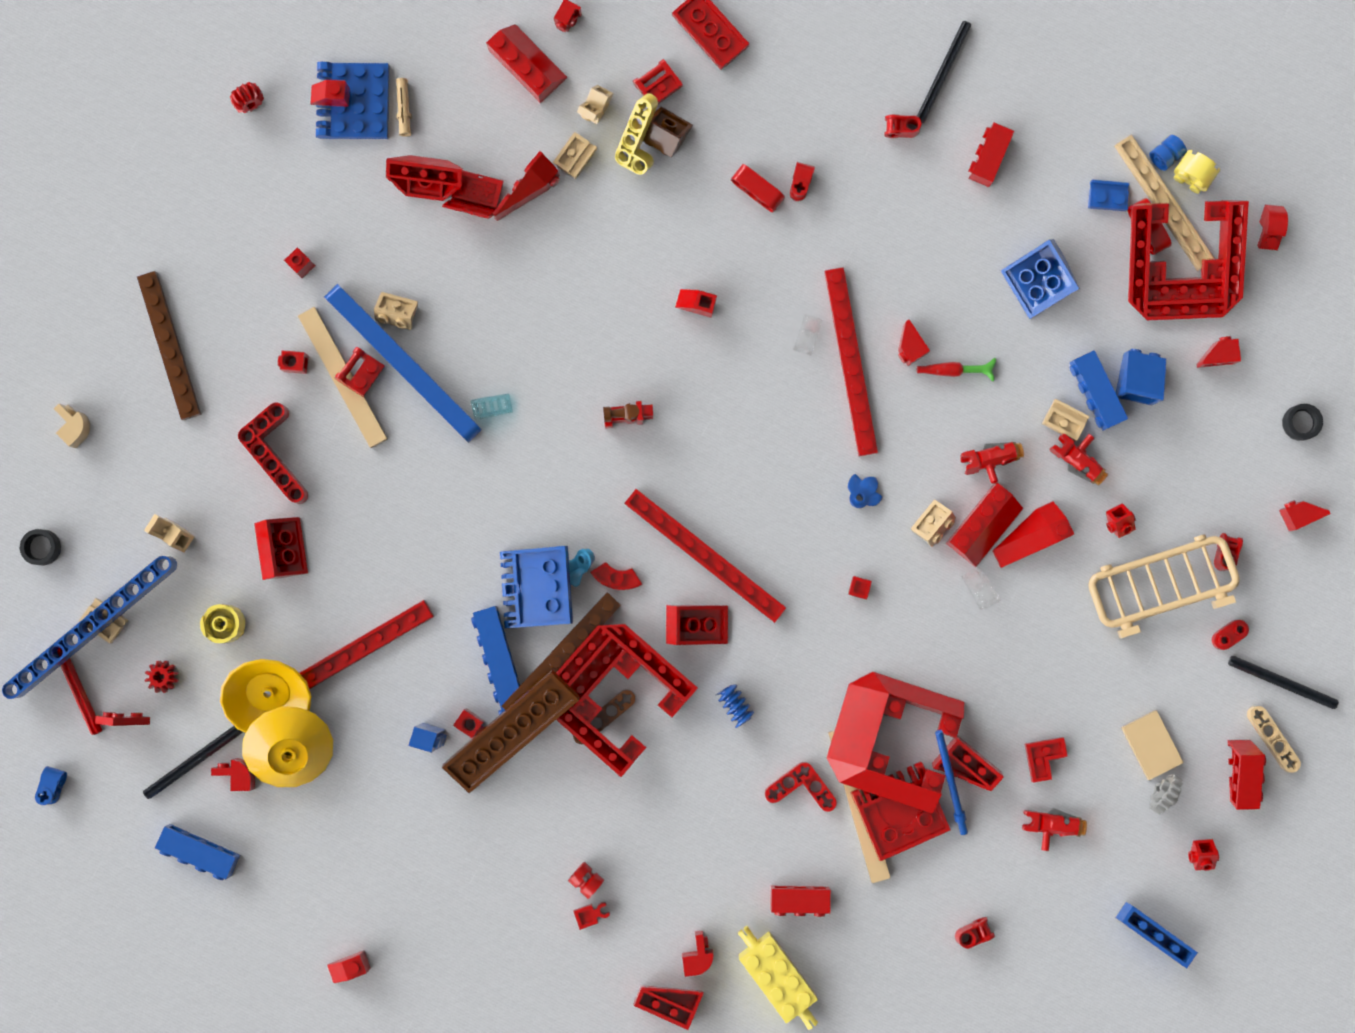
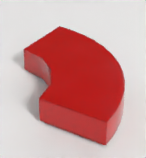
(615, 578)

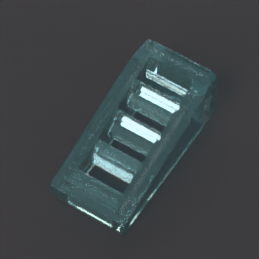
(474, 403)

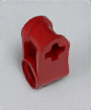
(900, 126)
(801, 179)
(1235, 546)
(978, 933)

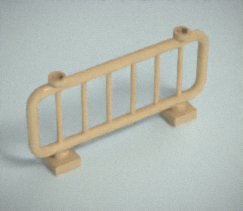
(1126, 621)

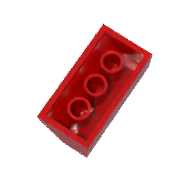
(525, 62)
(985, 524)

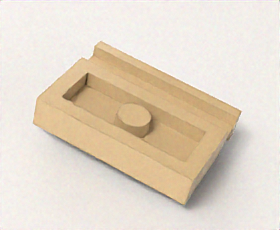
(575, 155)
(1065, 420)
(112, 631)

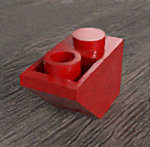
(696, 302)

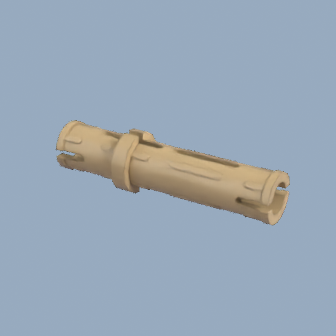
(403, 115)

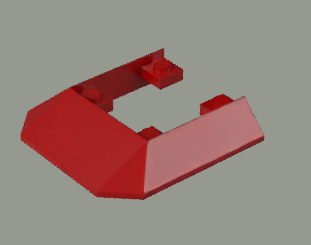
(1195, 297)
(625, 651)
(858, 727)

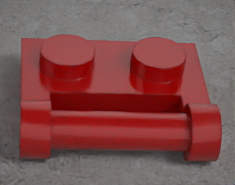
(662, 87)
(364, 376)

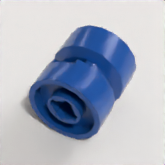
(1170, 149)

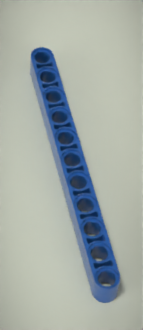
(402, 363)
(81, 629)

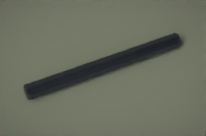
(943, 71)
(1283, 682)
(191, 762)

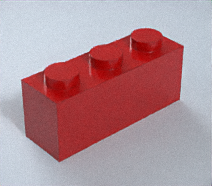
(990, 154)
(800, 900)

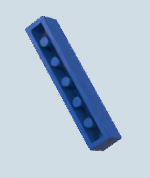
(496, 654)

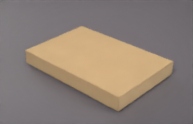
(1152, 745)

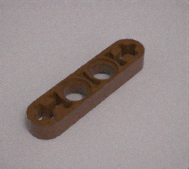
(606, 719)

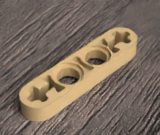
(1275, 737)

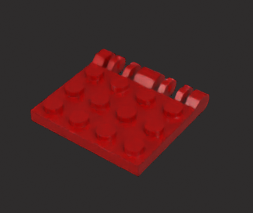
(895, 825)

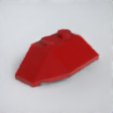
(424, 176)

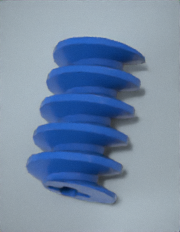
(735, 704)

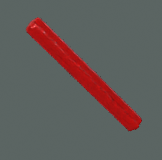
(80, 695)

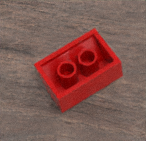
(281, 548)

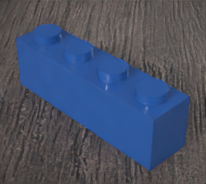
(1098, 390)
(197, 852)
(1156, 935)

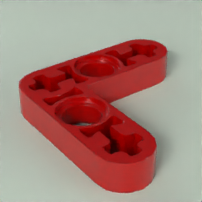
(807, 781)

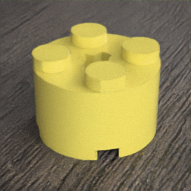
(1196, 171)
(215, 615)

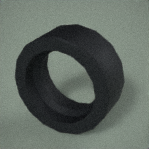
(1316, 416)
(26, 541)

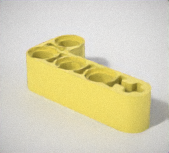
(638, 131)

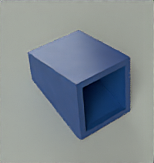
(1141, 377)

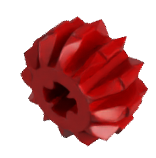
(246, 97)
(165, 683)

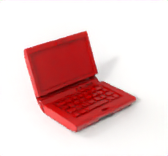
(476, 195)

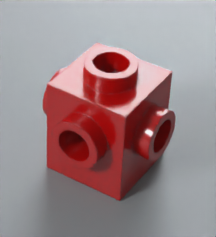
(1120, 520)
(1203, 855)

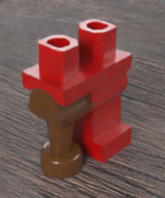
(628, 414)

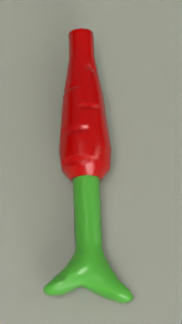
(956, 369)

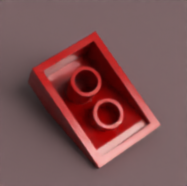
(696, 624)

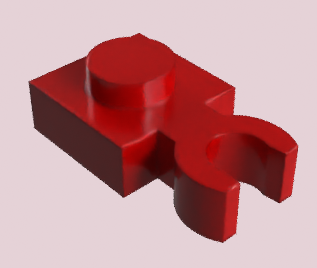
(587, 915)

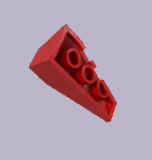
(537, 180)
(1038, 531)

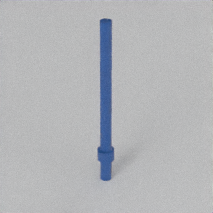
(959, 814)

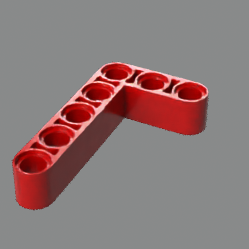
(269, 455)

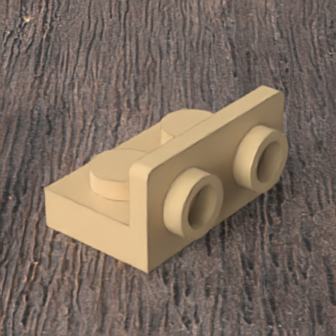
(395, 310)
(934, 523)

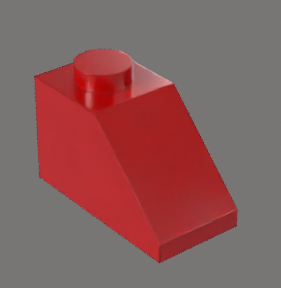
(330, 93)
(911, 344)
(1222, 352)
(1301, 514)
(349, 967)

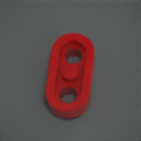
(1231, 634)

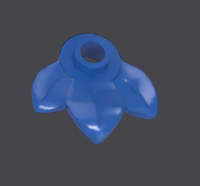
(865, 489)

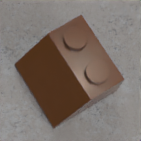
(667, 132)

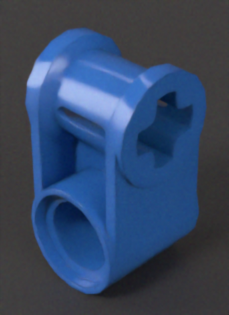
(51, 785)

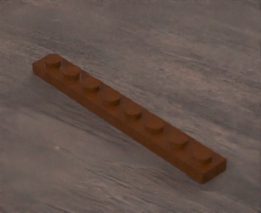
(169, 345)
(561, 653)

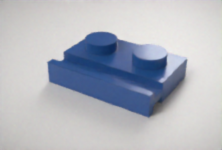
(1108, 195)

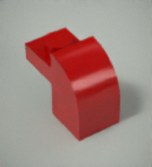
(1274, 224)
(241, 777)
(700, 960)

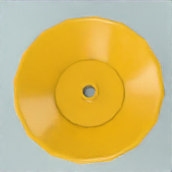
(244, 691)
(282, 732)

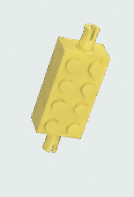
(777, 977)

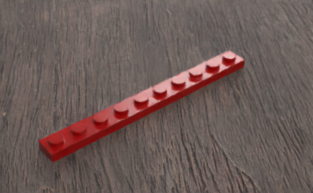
(851, 362)
(705, 555)

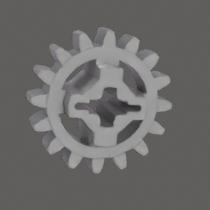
(1166, 794)

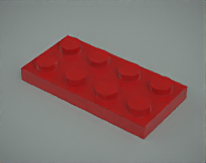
(711, 31)

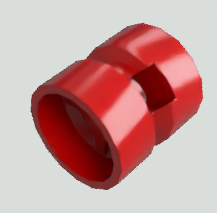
(592, 883)

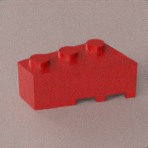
(970, 765)
(1247, 775)
(669, 1003)

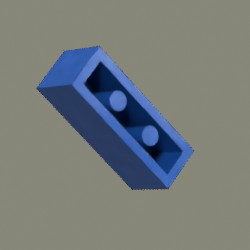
(427, 737)

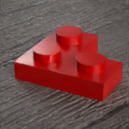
(119, 719)
(1040, 753)

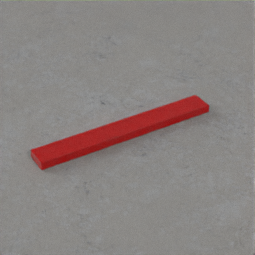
(367, 644)

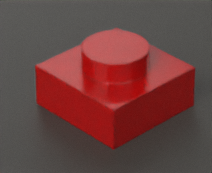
(859, 587)

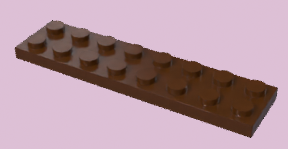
(511, 731)

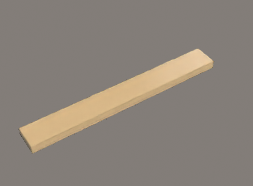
(1159, 193)
(334, 363)
(877, 869)

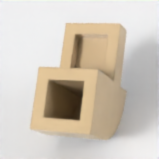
(596, 104)
(76, 426)
(169, 532)

